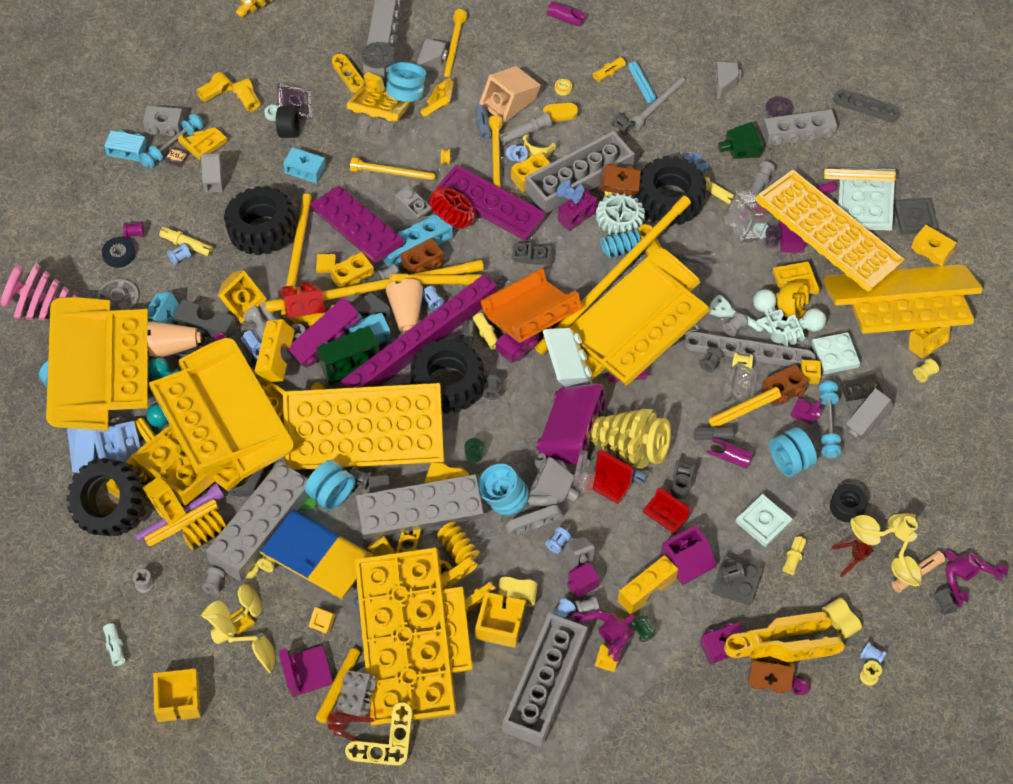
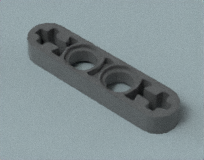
(867, 103)

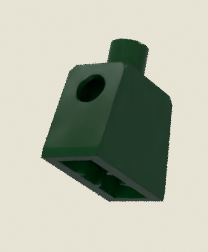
(742, 142)

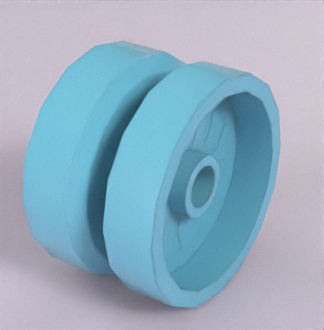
(405, 81)
(793, 452)
(329, 485)

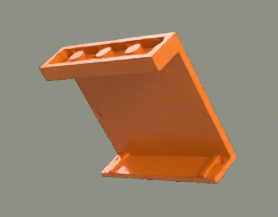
(529, 306)

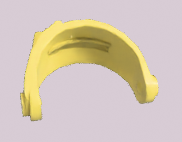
(535, 150)

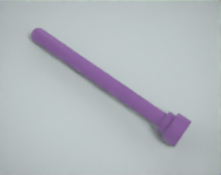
(213, 493)

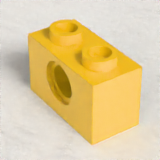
(933, 245)

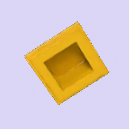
(811, 370)
(380, 547)
(604, 661)

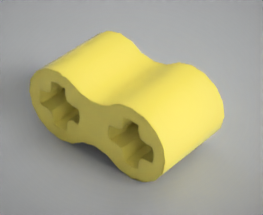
(518, 589)
(842, 618)

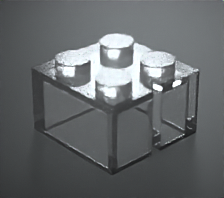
(746, 217)

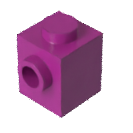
(582, 580)

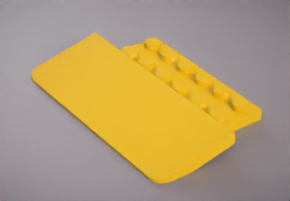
(908, 298)
(640, 317)
(95, 362)
(221, 411)

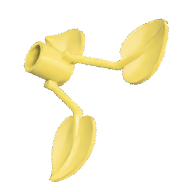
(903, 526)
(219, 615)

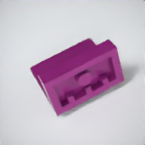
(305, 670)

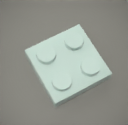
(835, 353)
(764, 520)

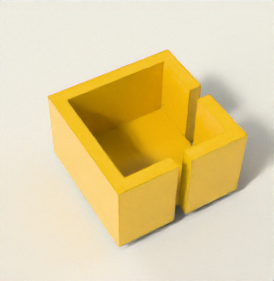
(500, 624)
(176, 695)

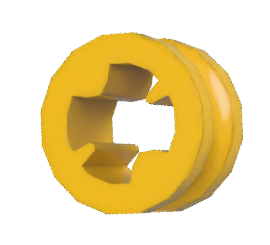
(445, 156)

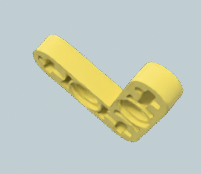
(394, 743)

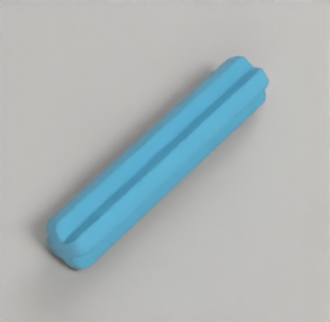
(642, 82)

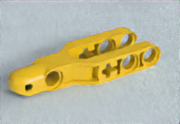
(460, 572)
(758, 644)

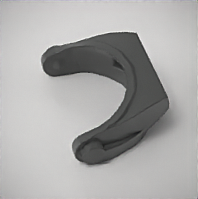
(249, 487)

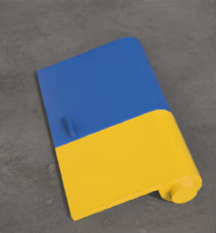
(315, 553)

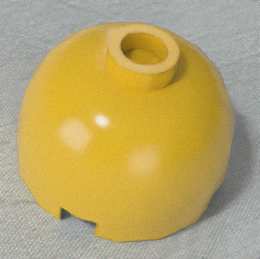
(792, 299)

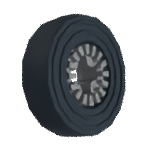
(124, 246)

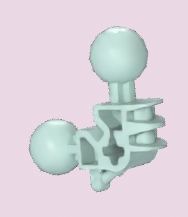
(789, 330)

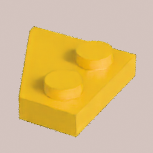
(440, 97)
(203, 142)
(796, 273)

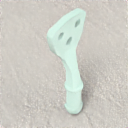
(728, 311)

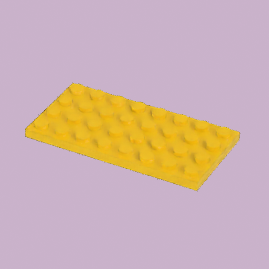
(830, 230)
(364, 426)

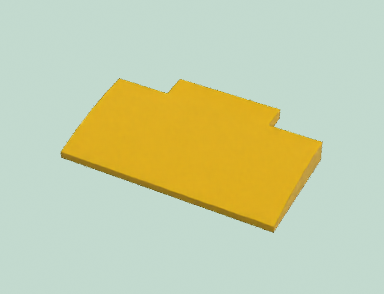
(167, 459)
(411, 634)

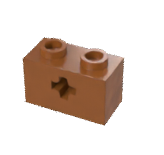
(611, 182)
(762, 667)

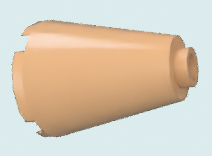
(405, 302)
(171, 339)

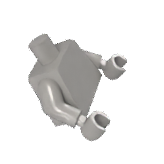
(551, 483)

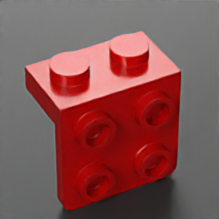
(302, 300)

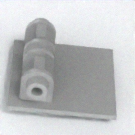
(353, 693)

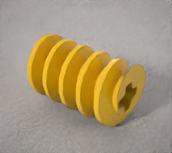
(202, 529)
(456, 543)

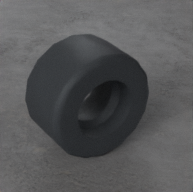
(287, 121)
(851, 492)

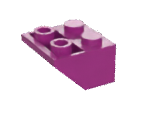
(689, 553)

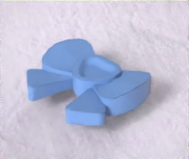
(694, 158)
(569, 193)

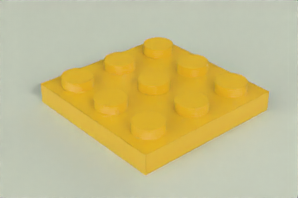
(377, 104)

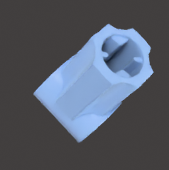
(252, 343)

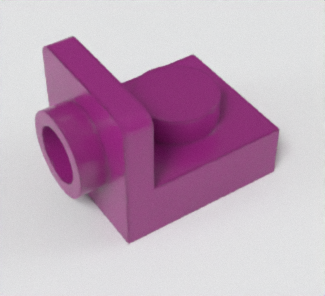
(806, 411)

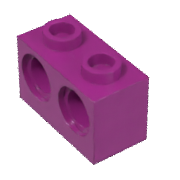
(573, 214)

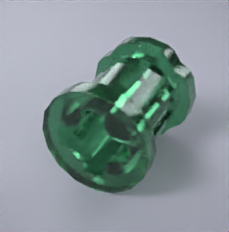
(643, 628)

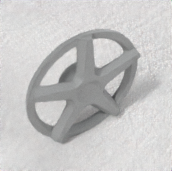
(118, 296)

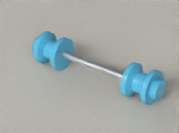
(154, 154)
(830, 440)

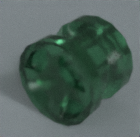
(476, 454)

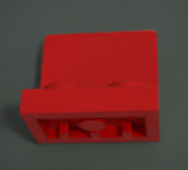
(612, 477)

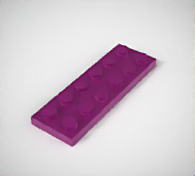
(495, 203)
(357, 224)

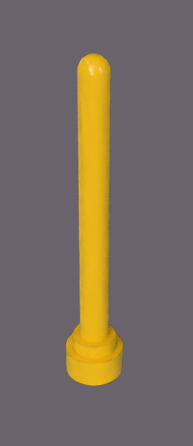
(459, 18)
(495, 125)
(357, 165)

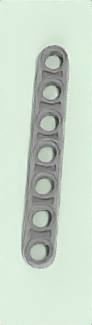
(741, 344)

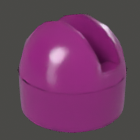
(799, 682)

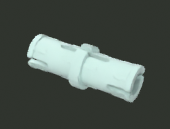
(114, 644)

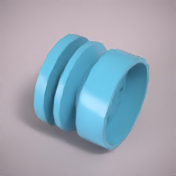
(503, 489)

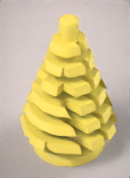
(633, 436)

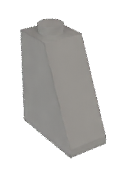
(869, 414)

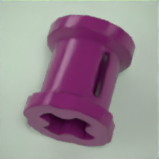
(133, 229)

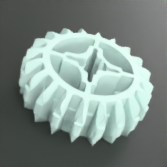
(610, 209)

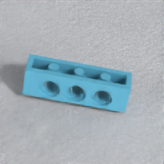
(418, 233)

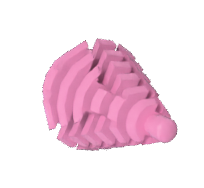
(29, 292)

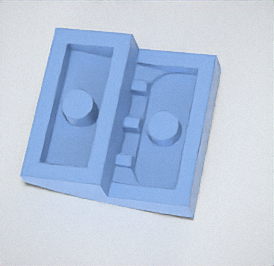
(118, 442)

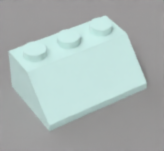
(567, 357)

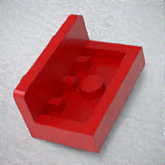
(667, 511)

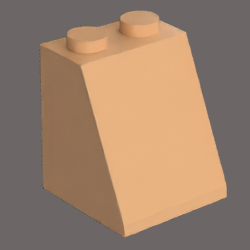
(509, 92)

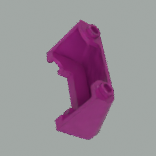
(571, 421)

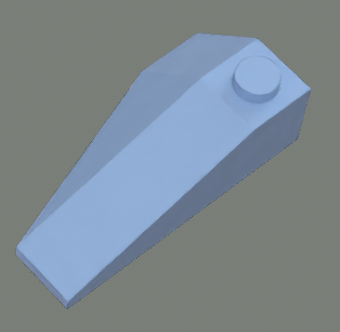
(81, 447)

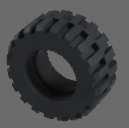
(676, 173)
(256, 204)
(450, 355)
(84, 491)

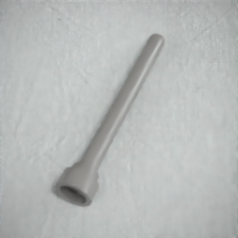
(638, 120)

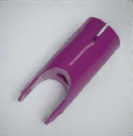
(565, 13)
(733, 454)

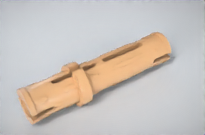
(925, 567)

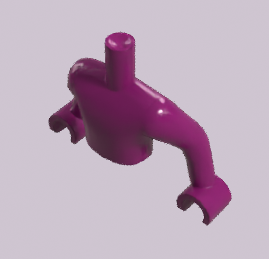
(967, 567)
(612, 631)

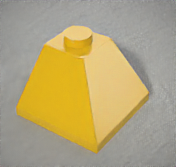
(240, 294)

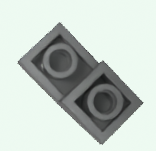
(532, 254)

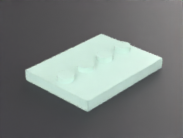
(868, 201)

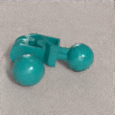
(157, 369)

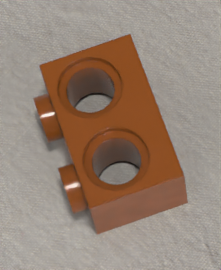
(422, 257)
(782, 381)

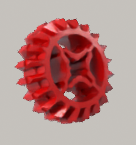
(452, 207)

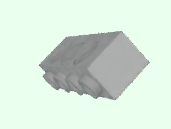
(799, 127)

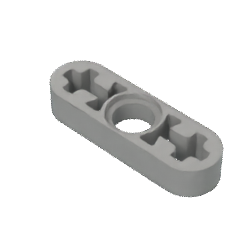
(533, 520)

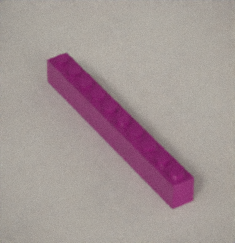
(433, 327)

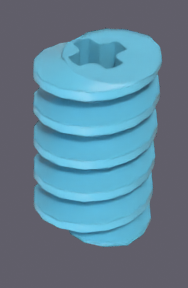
(619, 243)

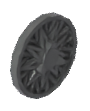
(377, 55)

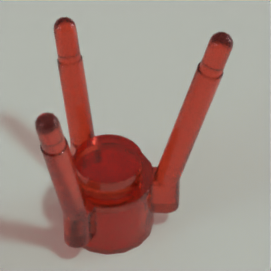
(859, 551)
(339, 722)

